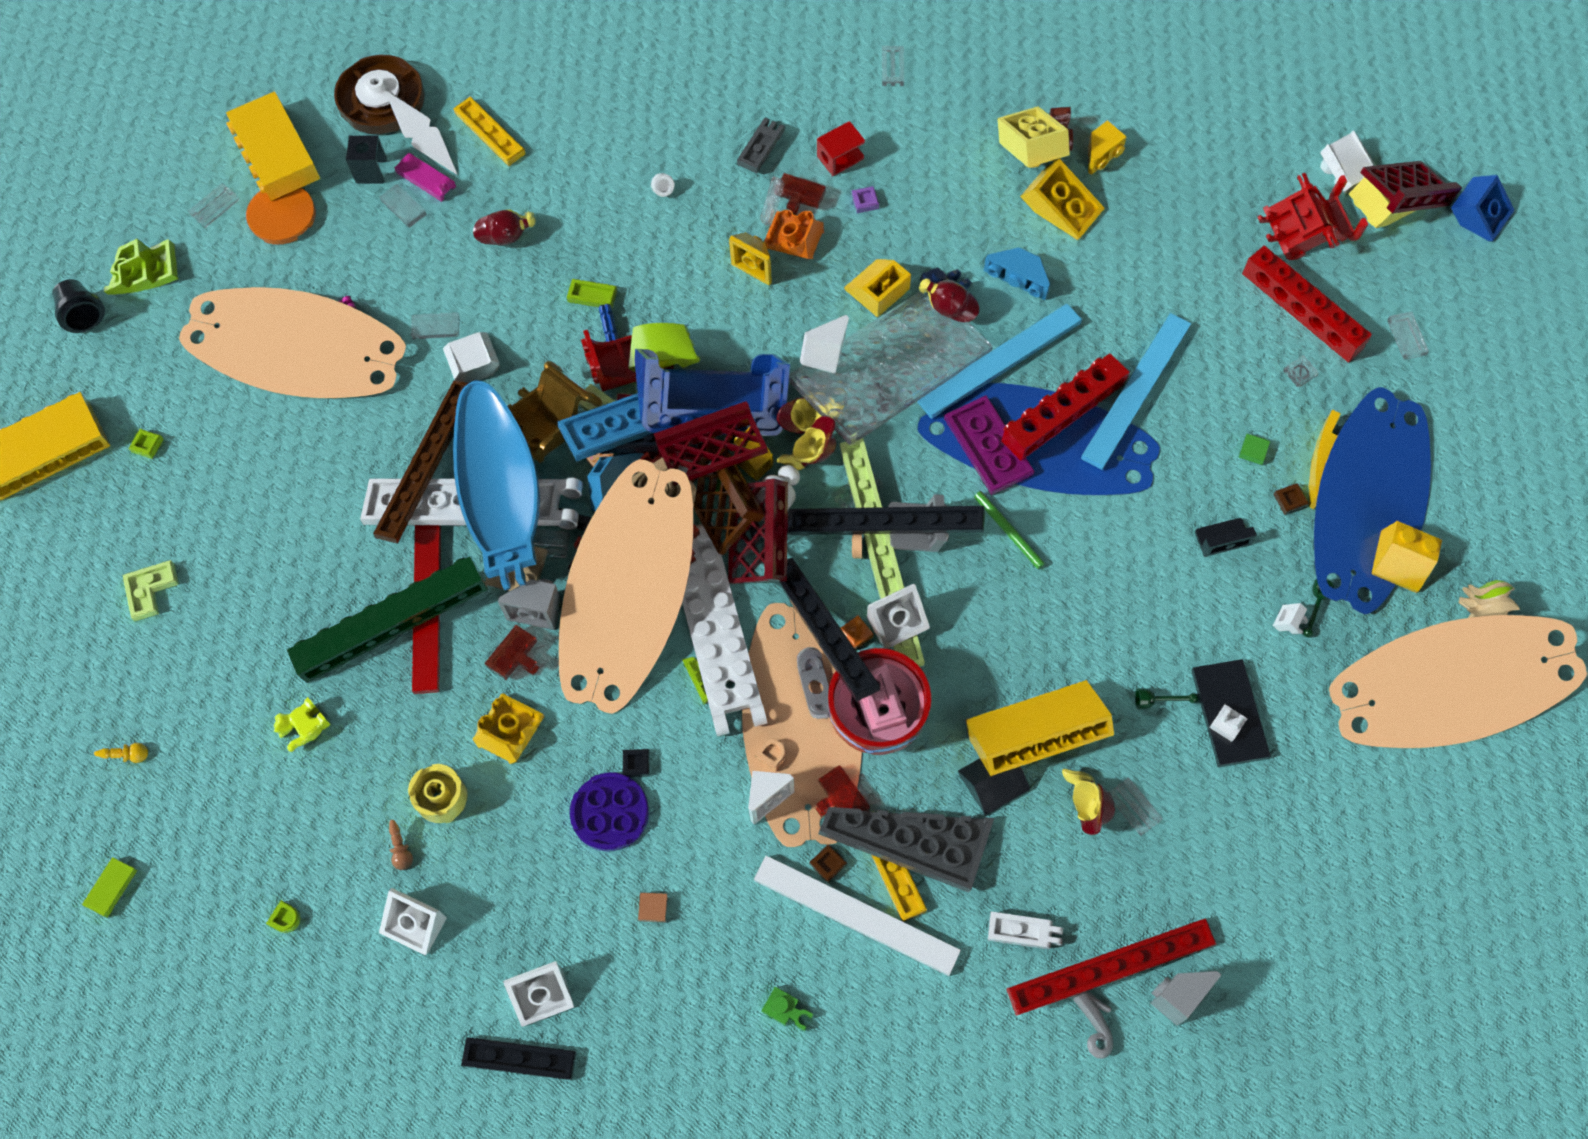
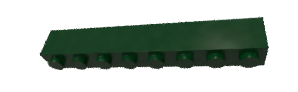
(386, 619)

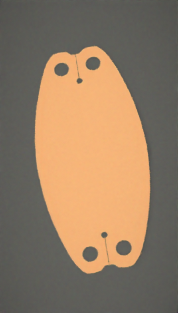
(292, 342)
(625, 586)
(1457, 681)
(809, 742)

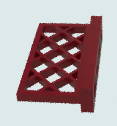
(1411, 187)
(704, 430)
(773, 531)

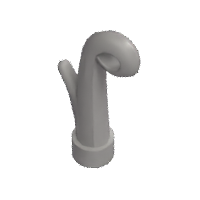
(1090, 1007)

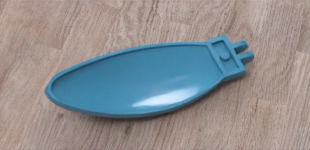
(495, 482)

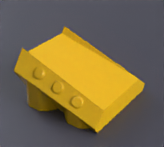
(507, 728)

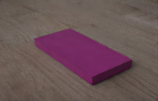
(980, 436)

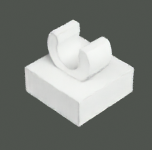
(1290, 618)
(1228, 723)

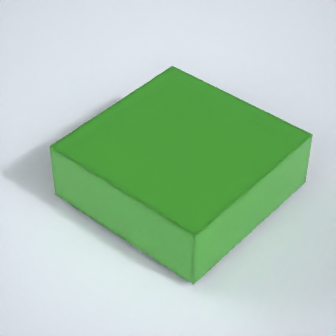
(1254, 449)

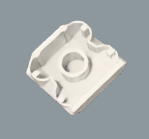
(1346, 158)
(472, 357)

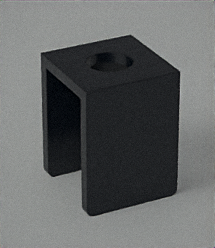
(363, 159)

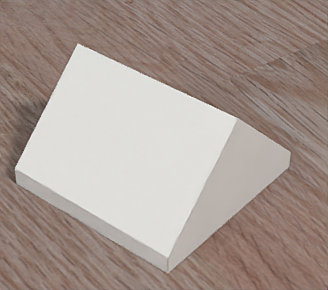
(824, 345)
(898, 616)
(768, 792)
(411, 922)
(539, 993)

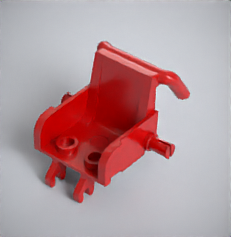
(1310, 220)

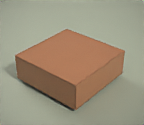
(652, 907)

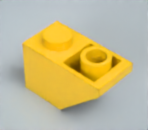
(1104, 145)
(756, 466)

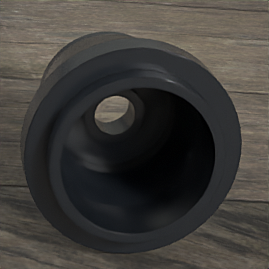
(76, 307)

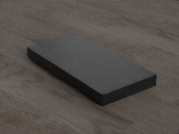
(1229, 685)

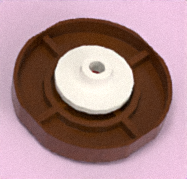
(362, 93)

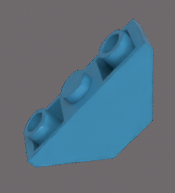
(1020, 270)
(605, 474)

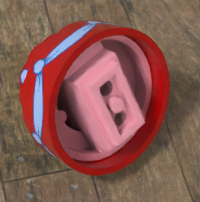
(902, 691)

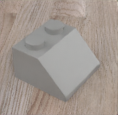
(533, 604)
(1182, 994)

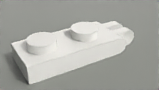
(1023, 931)

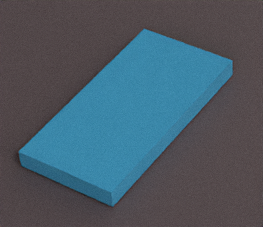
(603, 427)

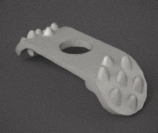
(811, 669)

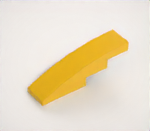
(1322, 450)

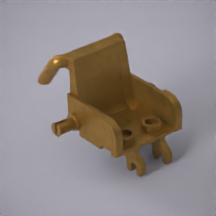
(550, 402)

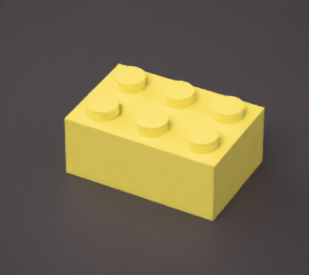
(1033, 137)

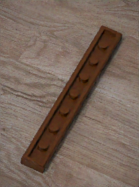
(420, 469)

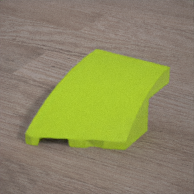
(142, 267)
(667, 340)

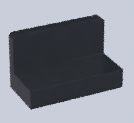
(1224, 537)

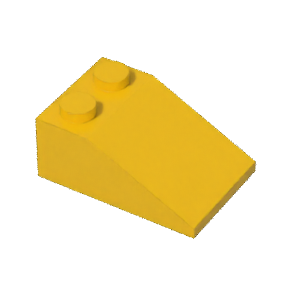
(1062, 199)

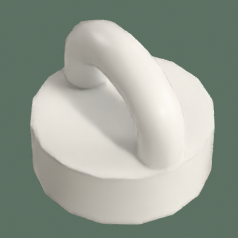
(662, 184)

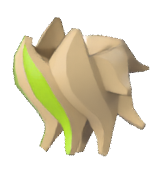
(1489, 599)

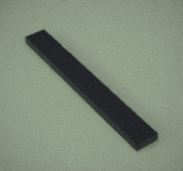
(886, 520)
(828, 634)

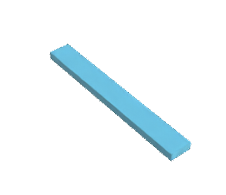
(1000, 360)
(1135, 391)

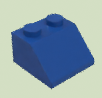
(1483, 207)

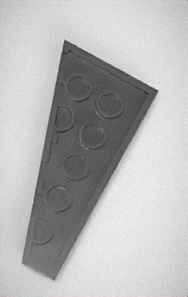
(922, 842)

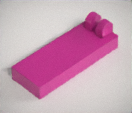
(424, 176)

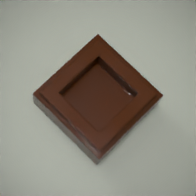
(1291, 499)
(828, 863)

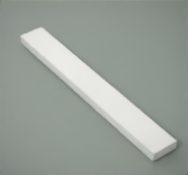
(857, 915)

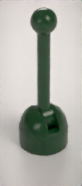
(1308, 632)
(1146, 698)

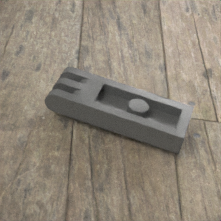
(760, 145)

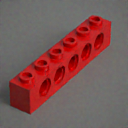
(1306, 303)
(1023, 443)

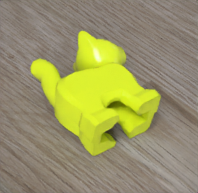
(303, 721)

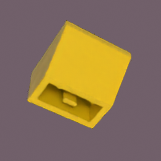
(880, 285)

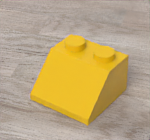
(1405, 556)

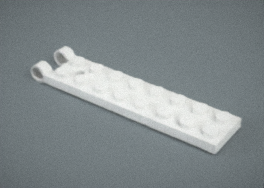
(441, 504)
(719, 637)

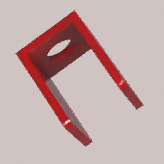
(840, 148)

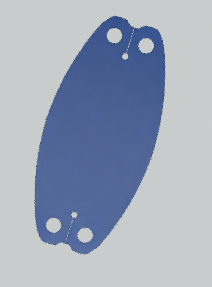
(1059, 460)
(1367, 485)

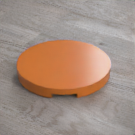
(282, 218)

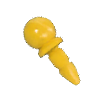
(135, 753)

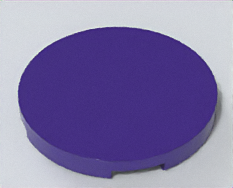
(609, 812)

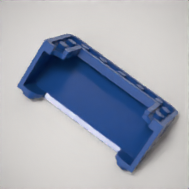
(681, 395)

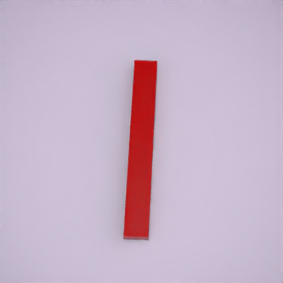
(426, 635)
(1110, 966)

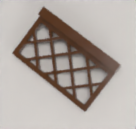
(742, 502)

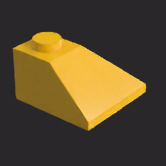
(751, 256)

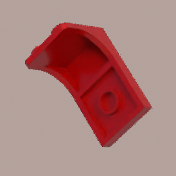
(609, 361)

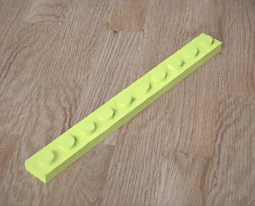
(878, 545)

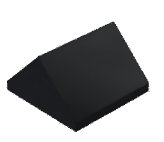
(994, 790)

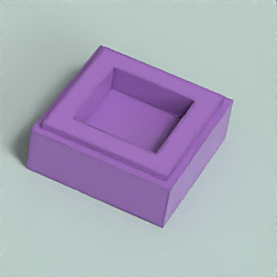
(865, 199)

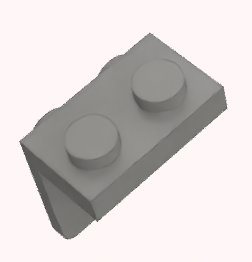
(919, 541)

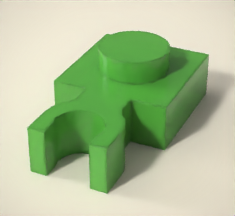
(782, 1007)

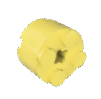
(437, 779)

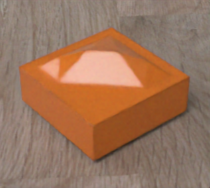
(857, 632)

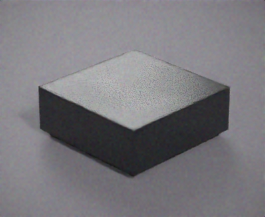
(636, 763)

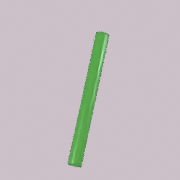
(1009, 530)

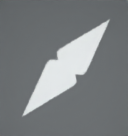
(416, 126)

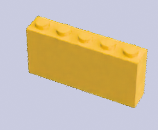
(271, 146)
(48, 443)
(1039, 727)

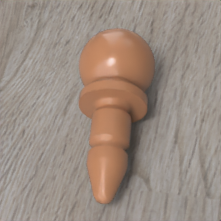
(401, 857)

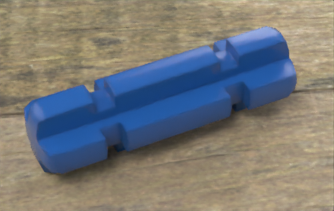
(608, 322)

